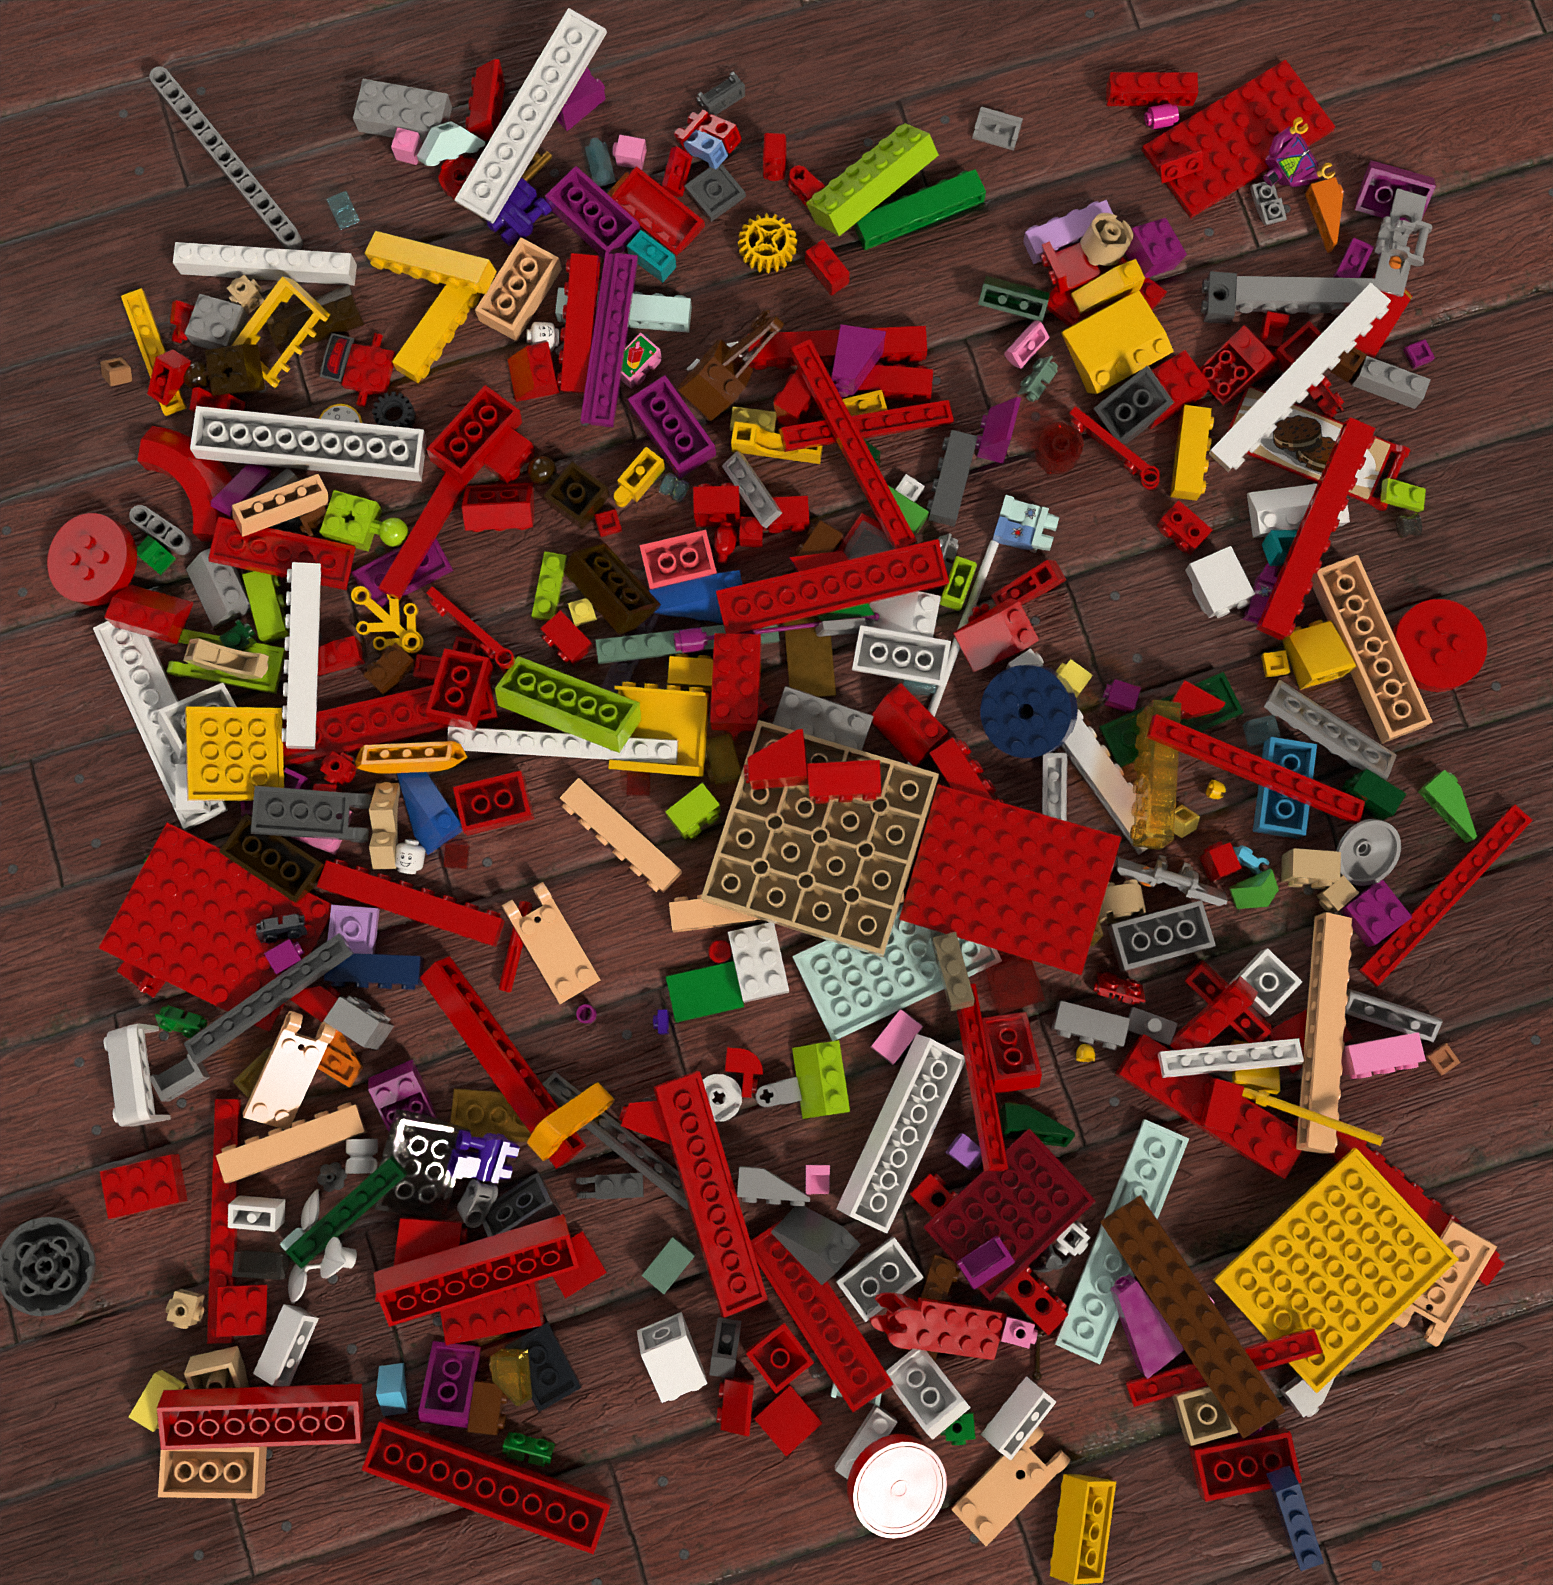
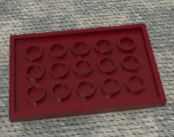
(1022, 1206)

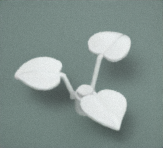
(334, 1257)

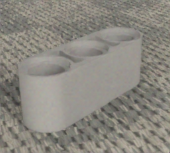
(153, 523)

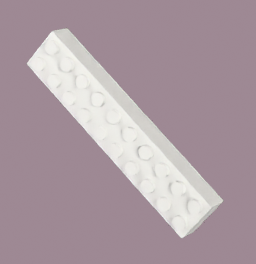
(308, 443)

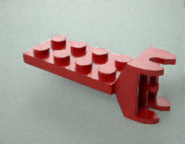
(940, 1326)

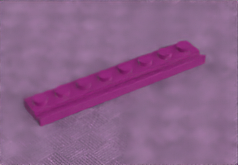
(609, 339)

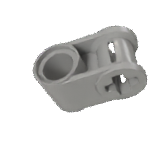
(783, 1092)
(477, 1202)

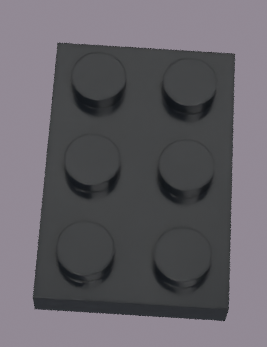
(550, 1369)

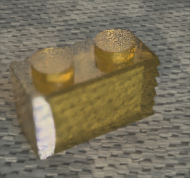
(723, 761)

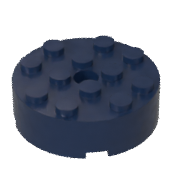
(1005, 707)

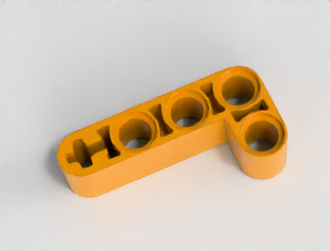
(568, 1120)

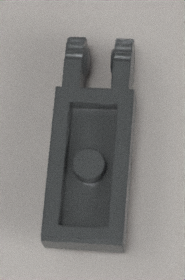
(613, 1186)

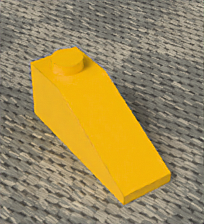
(1109, 286)

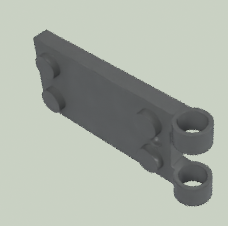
(307, 813)

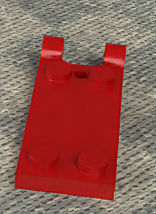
(1131, 461)
(489, 646)

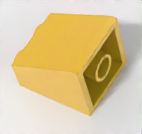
(1317, 654)

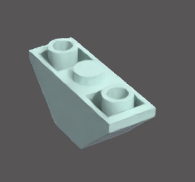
(447, 142)

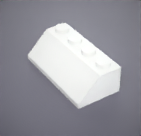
(1282, 509)
(901, 655)

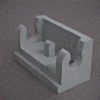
(997, 128)

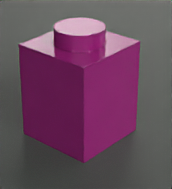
(1121, 696)
(284, 956)

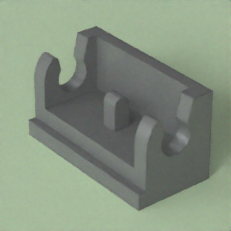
(722, 95)

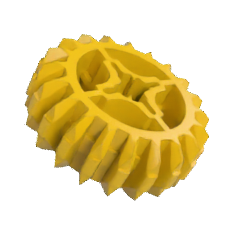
(768, 231)

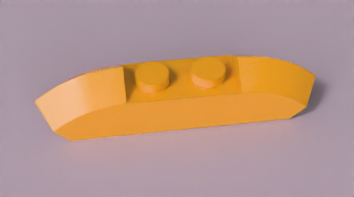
(410, 757)

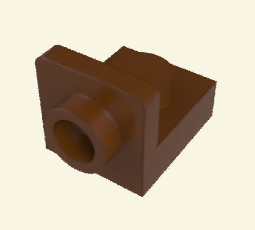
(312, 520)

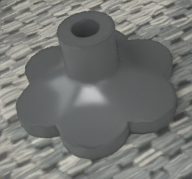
(338, 1177)

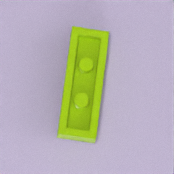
(549, 586)

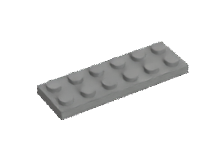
(1329, 730)

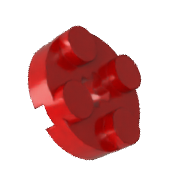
(449, 173)

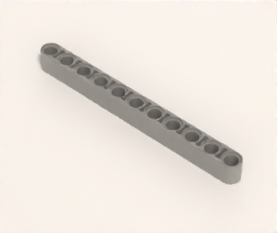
(220, 151)

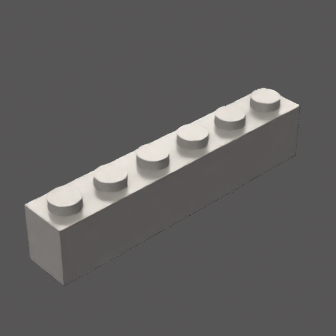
(1297, 294)

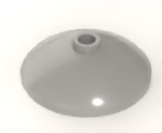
(1375, 857)

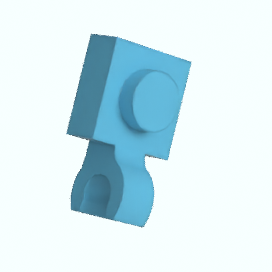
(1246, 859)

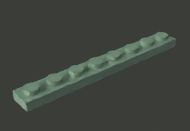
(656, 645)

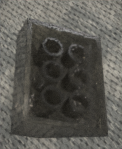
(423, 1150)

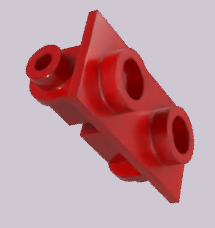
(1181, 166)
(1330, 401)

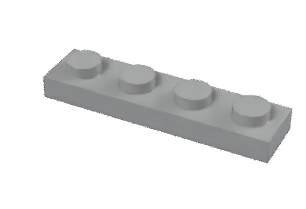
(752, 489)

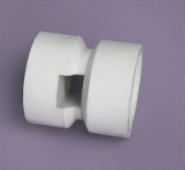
(361, 1155)

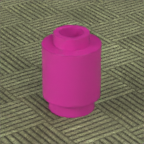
(1161, 116)

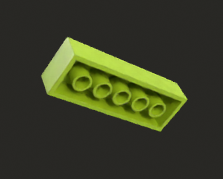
(872, 179)
(568, 704)

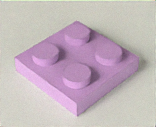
(356, 925)

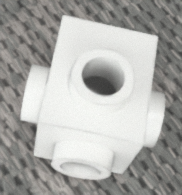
(1079, 1240)

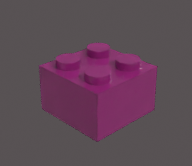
(1155, 248)
(1375, 913)

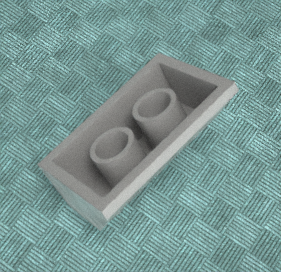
(219, 589)

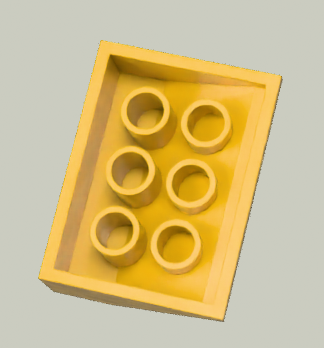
(1116, 342)

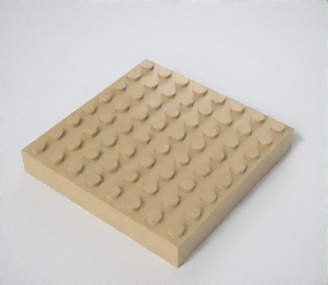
(826, 865)

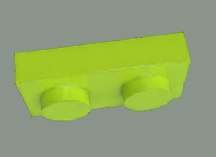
(1403, 495)

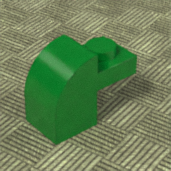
(155, 555)

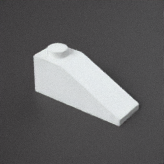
(1303, 1398)

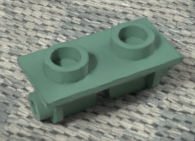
(1032, 384)

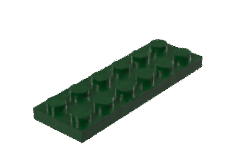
(1122, 733)

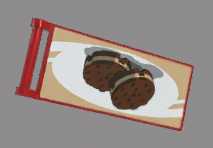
(1305, 442)

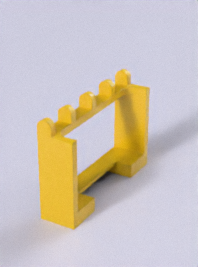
(281, 292)

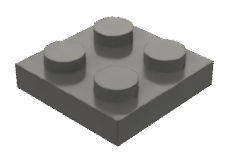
(715, 191)

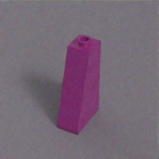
(1145, 1328)

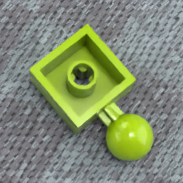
(366, 523)

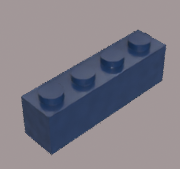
(378, 969)
(1295, 1518)

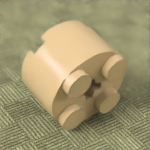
(1106, 240)
(1122, 902)

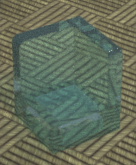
(343, 210)
(1260, 730)

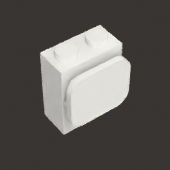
(1219, 583)

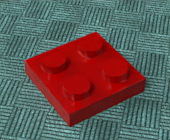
(241, 1310)

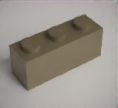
(953, 971)

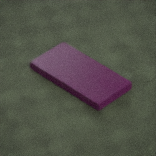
(431, 568)

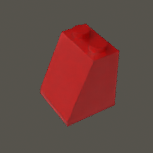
(779, 763)
(644, 1119)
(427, 1236)

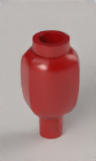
(725, 541)

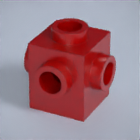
(343, 774)

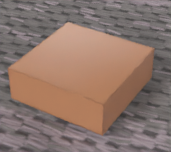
(1442, 1059)

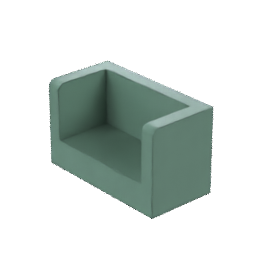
(668, 1265)

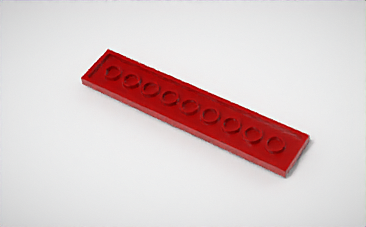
(832, 587)
(375, 723)
(710, 1193)

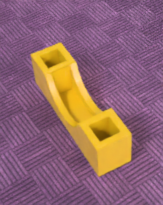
(756, 441)

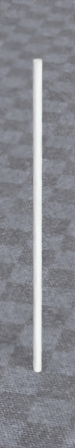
(972, 601)

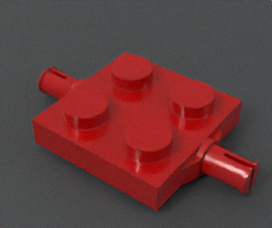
(368, 369)

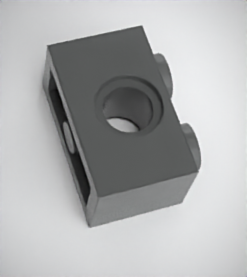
(1223, 285)

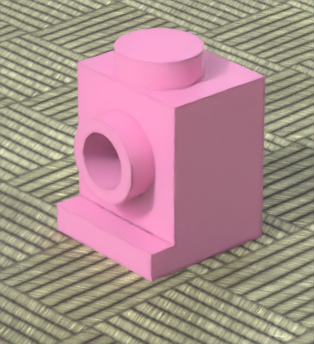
(1009, 1332)

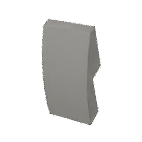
(1267, 203)

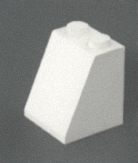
(671, 1357)

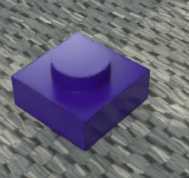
(661, 1022)

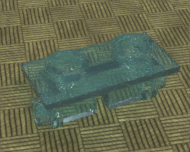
(600, 162)

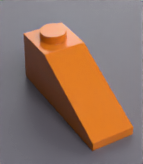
(1325, 203)

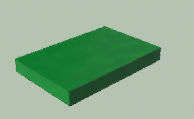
(705, 992)

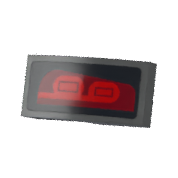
(336, 357)

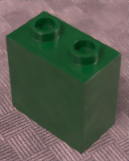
(1380, 796)

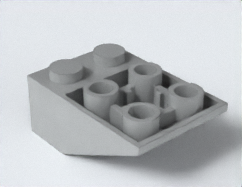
(763, 1184)

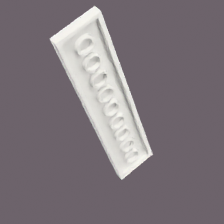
(530, 115)
(146, 692)

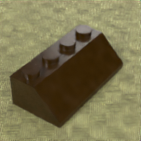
(288, 321)
(611, 587)
(273, 860)

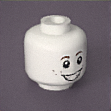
(543, 332)
(409, 856)

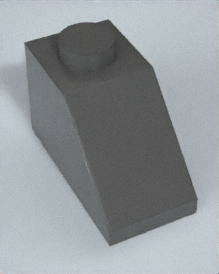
(725, 1348)

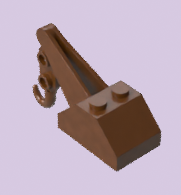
(722, 373)

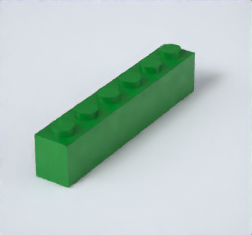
(920, 209)

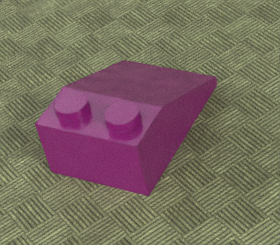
(997, 430)
(449, 1384)

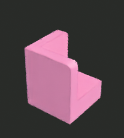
(817, 1179)

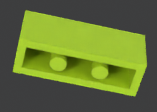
(267, 605)

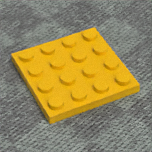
(232, 752)

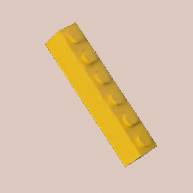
(430, 263)
(434, 332)

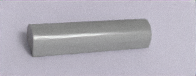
(1392, 1015)

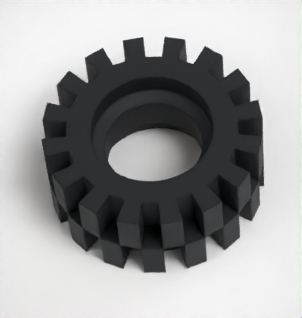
(394, 401)

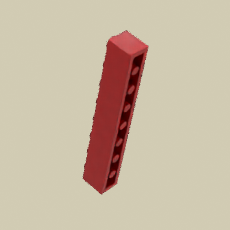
(899, 345)
(411, 903)

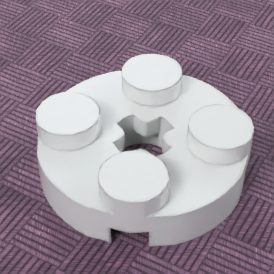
(732, 1099)

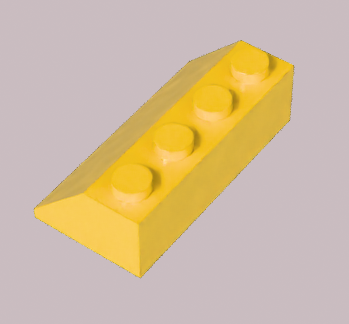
(1082, 1529)

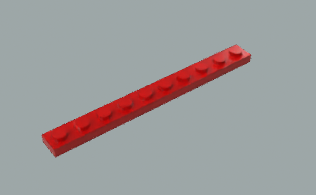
(852, 444)
(1255, 769)
(1445, 895)
(223, 1239)

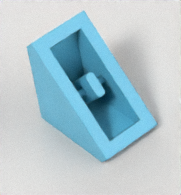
(392, 1389)

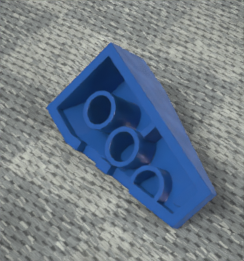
(696, 597)
(428, 811)

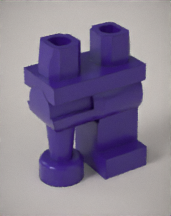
(513, 214)
(488, 1162)

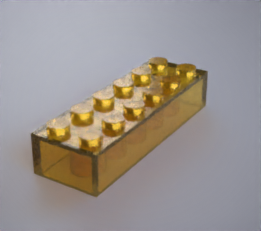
(1155, 781)

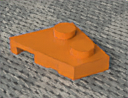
(340, 1061)

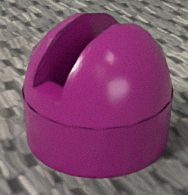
(582, 1014)

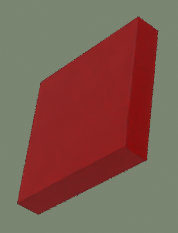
(589, 1267)
(788, 1420)

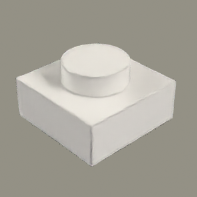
(910, 488)

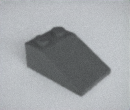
(1134, 406)
(815, 1242)

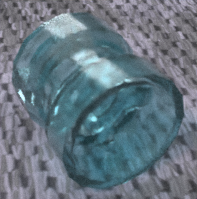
(674, 487)

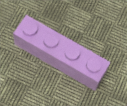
(1062, 231)

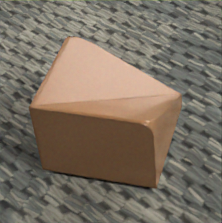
(116, 371)

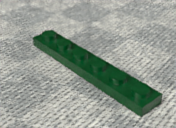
(346, 1212)

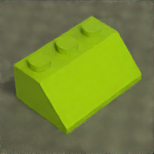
(821, 1079)

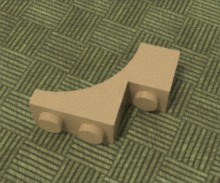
(231, 661)
(383, 819)

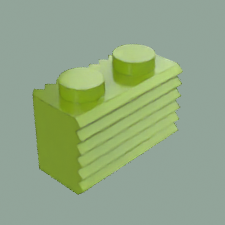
(959, 583)

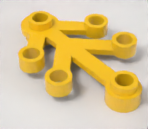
(390, 622)

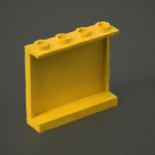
(670, 716)

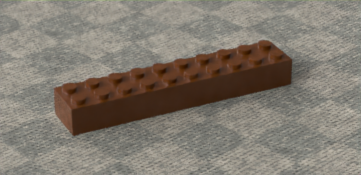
(1192, 1316)

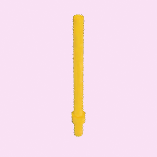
(1263, 1098)

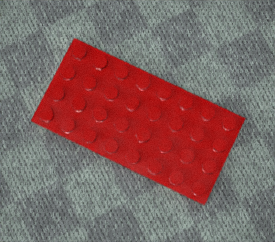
(1238, 136)

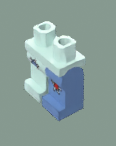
(1022, 525)

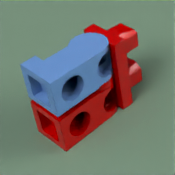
(708, 137)

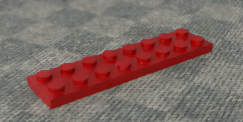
(823, 1323)

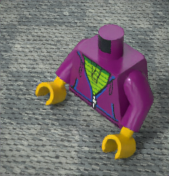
(1292, 160)

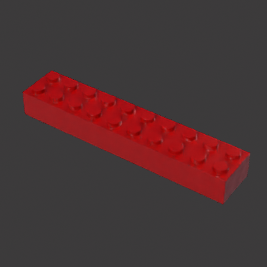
(487, 1485)

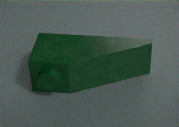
(1018, 1118)

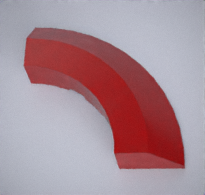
(201, 479)

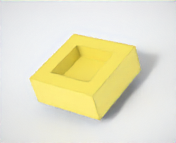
(582, 612)

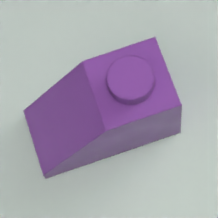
(965, 1152)

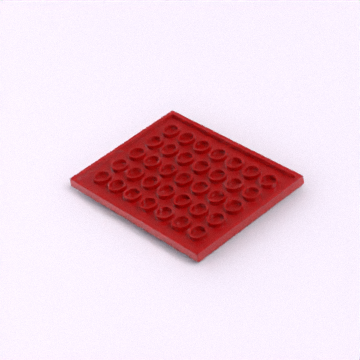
(1010, 879)
(197, 920)

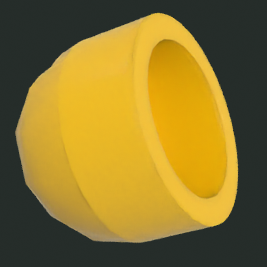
(1214, 790)
(1085, 1053)

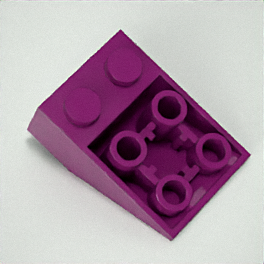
(400, 1089)

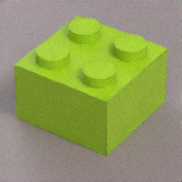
(694, 812)

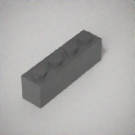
(952, 479)

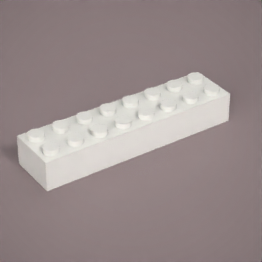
(901, 1133)

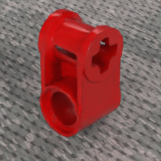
(803, 185)

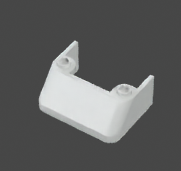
(131, 1075)

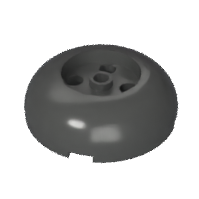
(26, 1245)

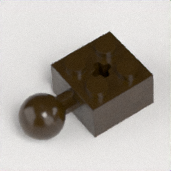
(228, 371)
(564, 486)

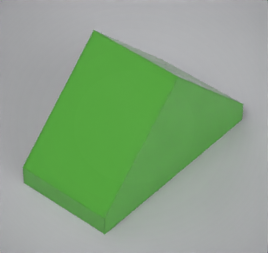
(1255, 891)

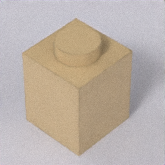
(1337, 895)

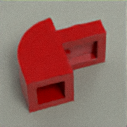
(205, 399)
(744, 1062)

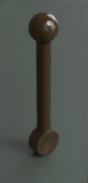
(1037, 1374)

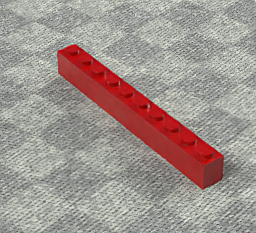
(1315, 529)
(495, 1052)
(1427, 1209)

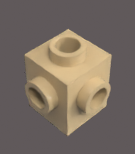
(245, 293)
(185, 1308)

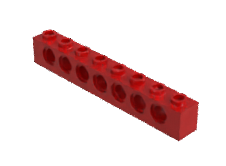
(1046, 1319)

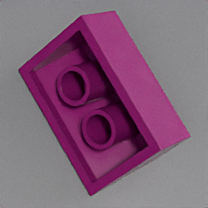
(1380, 186)

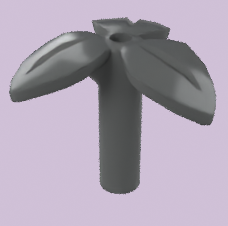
(1052, 1261)

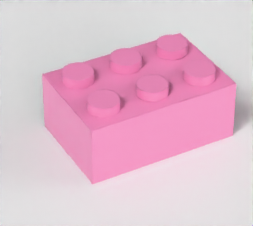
(1382, 1056)

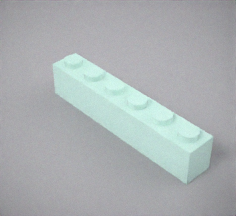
(648, 311)

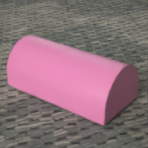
(1027, 344)

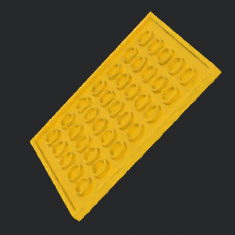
(1338, 1263)

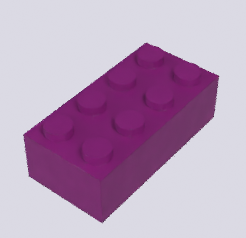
(592, 213)
(672, 427)

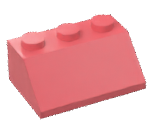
(678, 559)

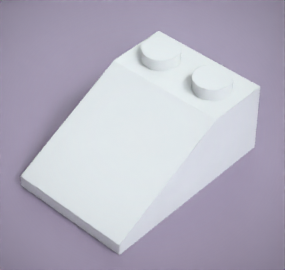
(907, 614)
(926, 1392)

